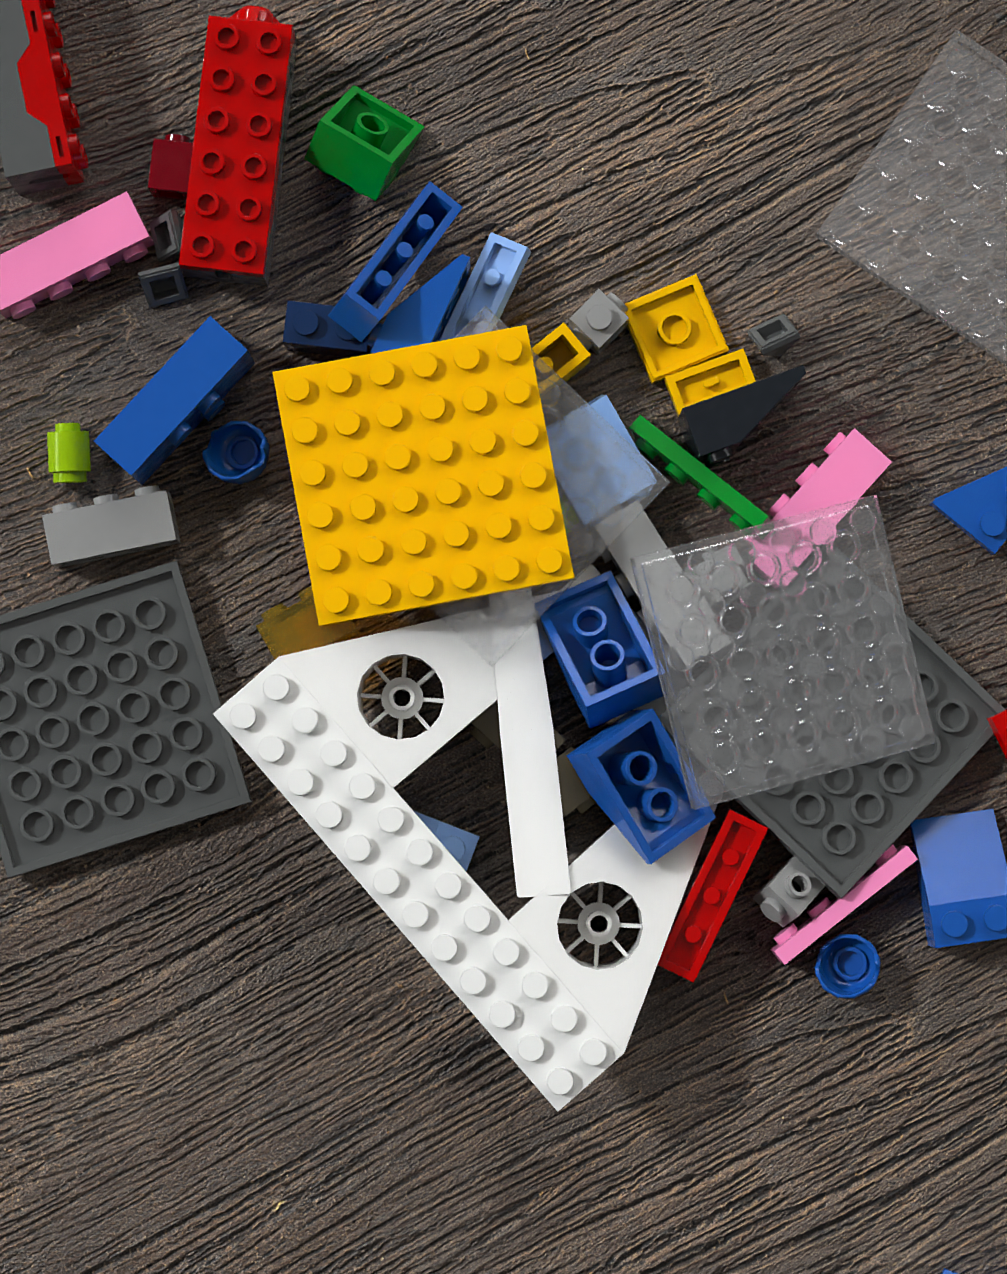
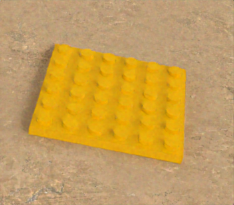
(423, 475)

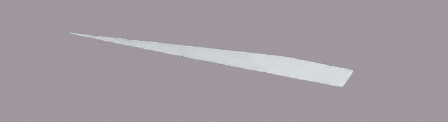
(531, 770)

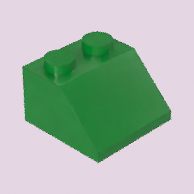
(363, 142)

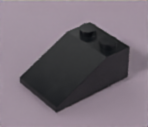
(724, 422)

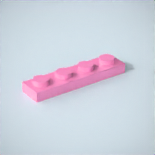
(828, 913)

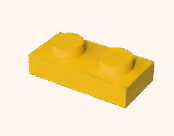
(709, 379)

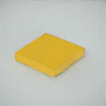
(674, 329)

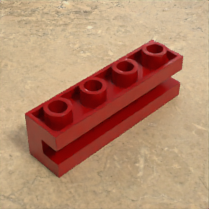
(712, 895)

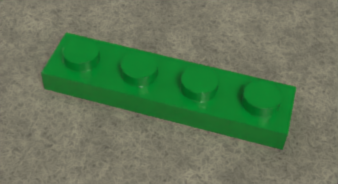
(685, 468)

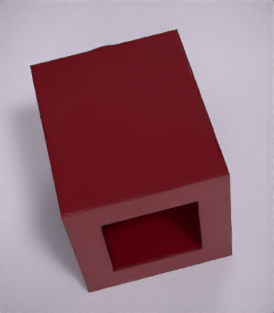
(170, 167)

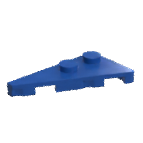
(979, 509)

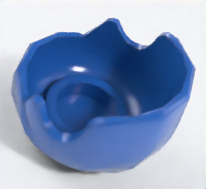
(237, 452)
(847, 966)

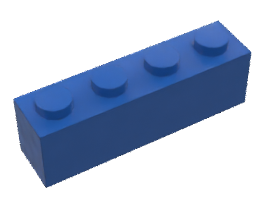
(395, 261)

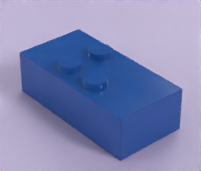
(176, 400)

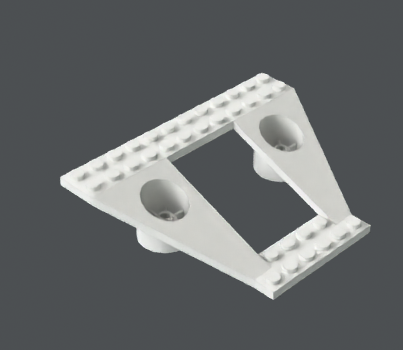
(536, 999)

